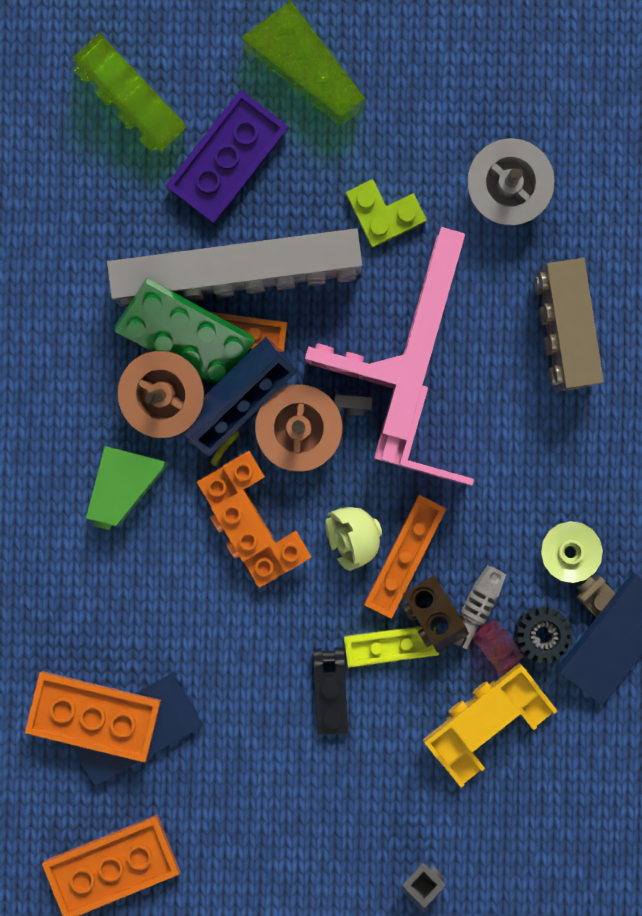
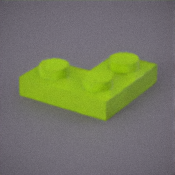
(380, 221)

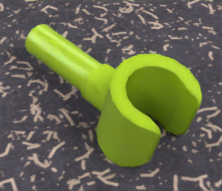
(221, 450)

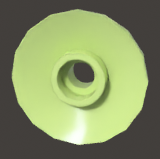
(587, 552)

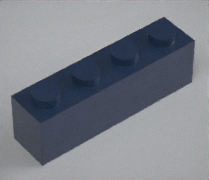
(240, 395)

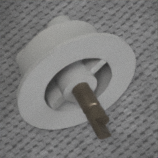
(510, 181)

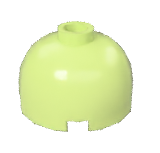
(355, 536)

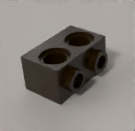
(439, 611)

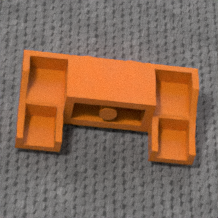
(243, 524)

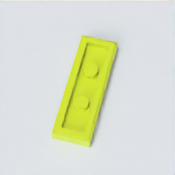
(386, 646)

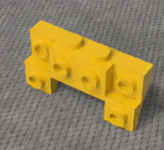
(483, 717)

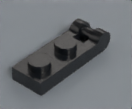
(330, 692)

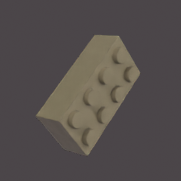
(569, 325)

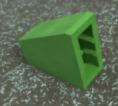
(120, 485)

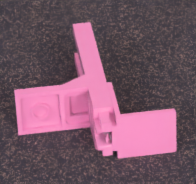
(406, 371)

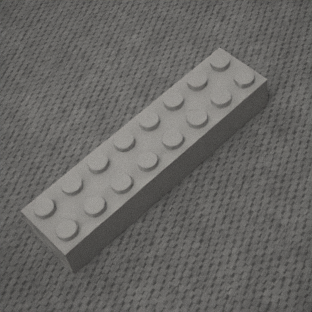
(241, 267)

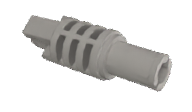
(480, 602)

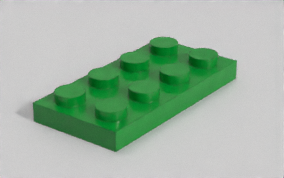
(175, 325)

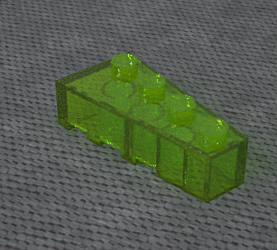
(299, 56)
(128, 93)

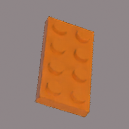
(93, 716)
(111, 867)

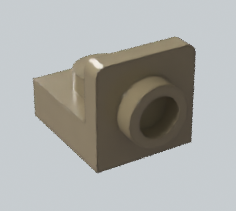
(594, 594)

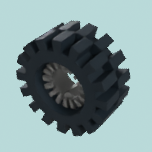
(555, 624)

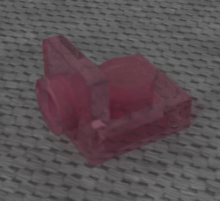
(497, 646)

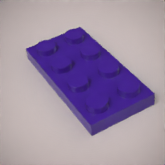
(227, 157)

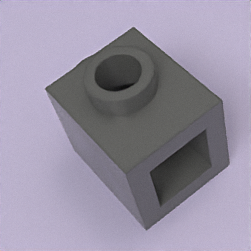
(423, 886)

